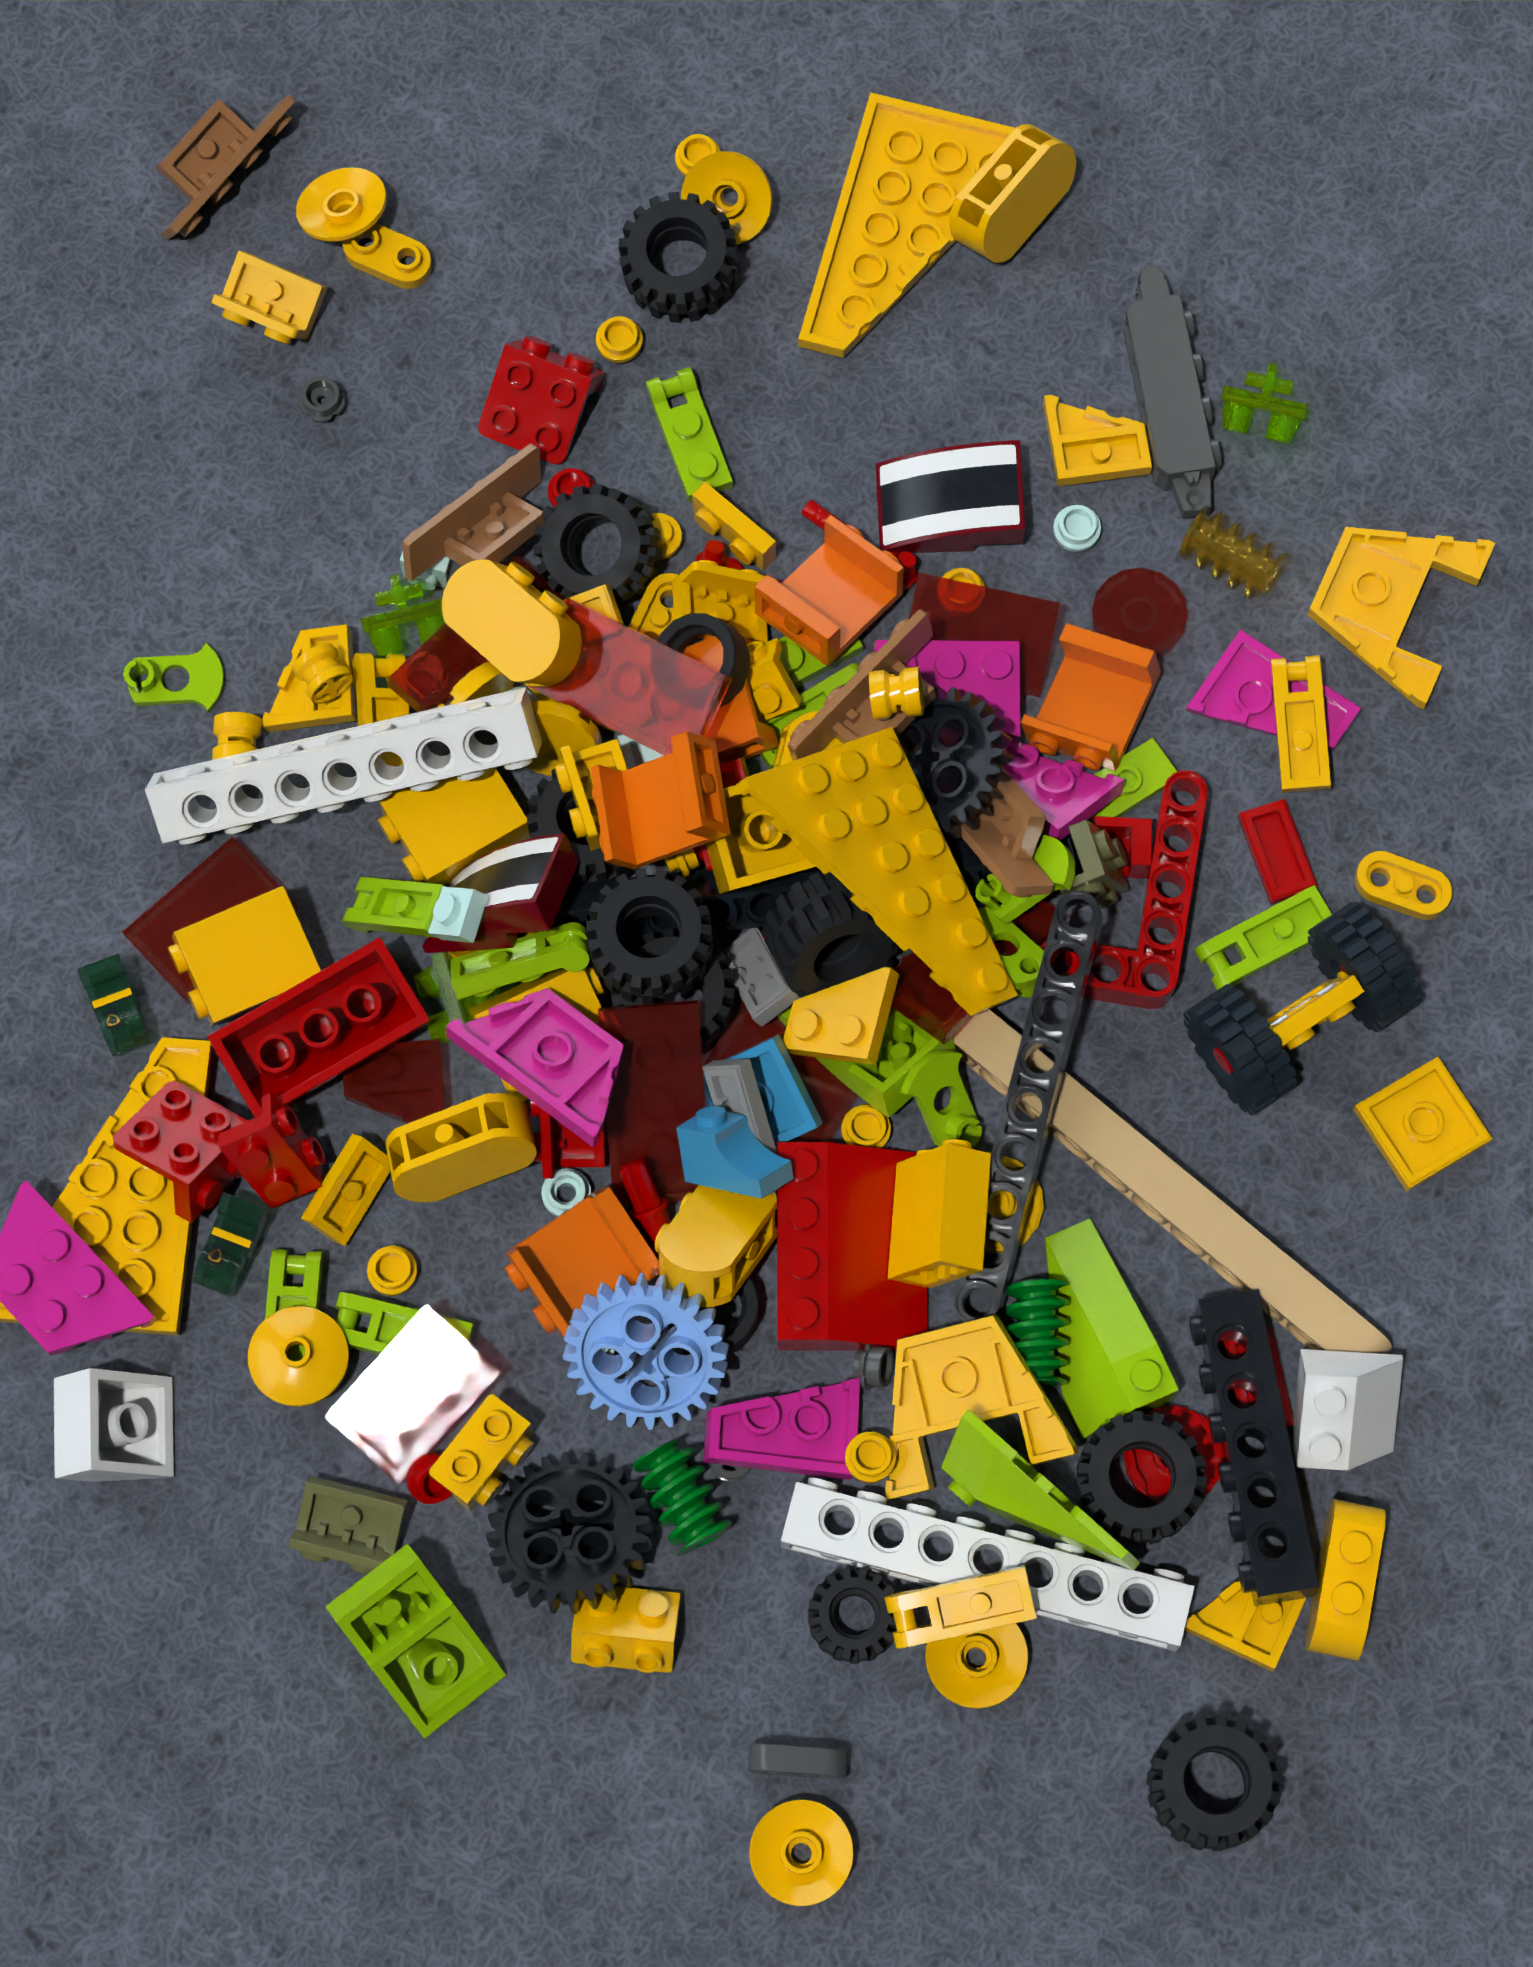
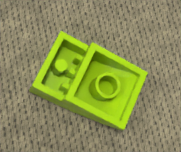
(900, 1049)
(415, 1640)

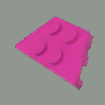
(548, 1056)
(58, 1282)

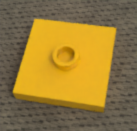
(1422, 1124)

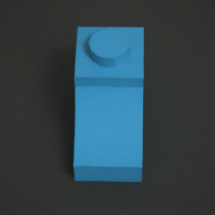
(727, 1156)

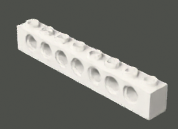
(503, 714)
(807, 1534)

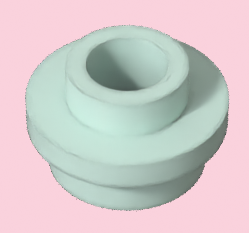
(564, 1178)

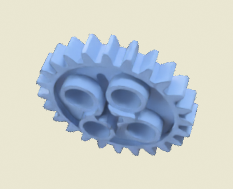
(611, 1324)

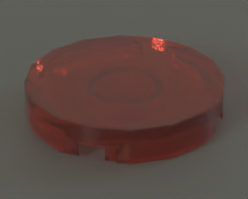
(1140, 610)

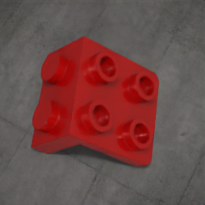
(538, 398)
(180, 1141)

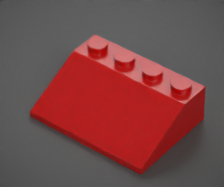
(837, 1251)

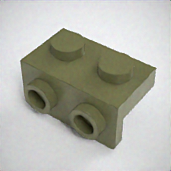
(1101, 862)
(347, 1524)

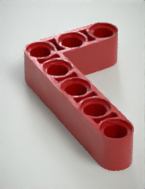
(1157, 910)

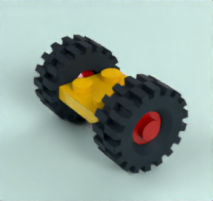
(1363, 977)

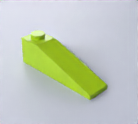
(1110, 1348)
(1010, 1487)

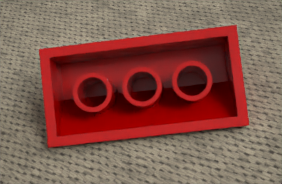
(319, 1027)

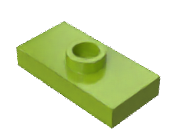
(1144, 777)

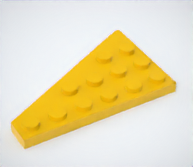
(892, 214)
(872, 828)
(130, 1209)

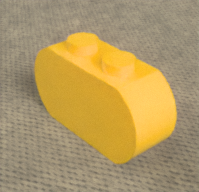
(1012, 193)
(512, 622)
(460, 1147)
(715, 1242)
(1346, 1579)

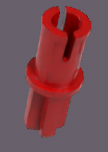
(648, 1205)

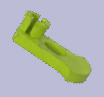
(204, 684)
(1055, 862)
(1023, 963)
(925, 1080)

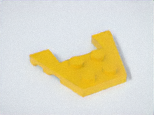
(1373, 590)
(961, 1370)

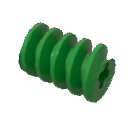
(1038, 1326)
(681, 1496)

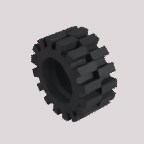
(822, 1622)

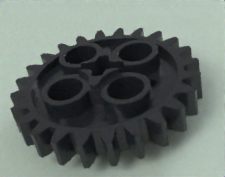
(943, 763)
(569, 1574)

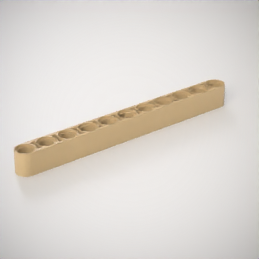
(1173, 1197)

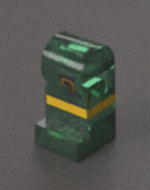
(115, 1004)
(231, 1245)

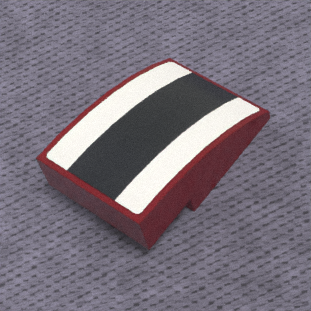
(951, 498)
(522, 887)

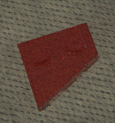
(399, 1081)

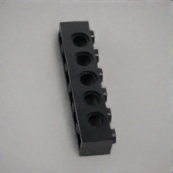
(1242, 1320)

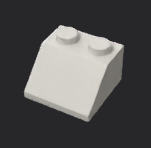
(1345, 1408)
(113, 1426)

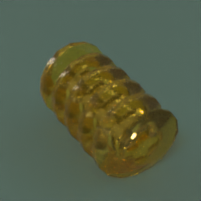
(1231, 554)

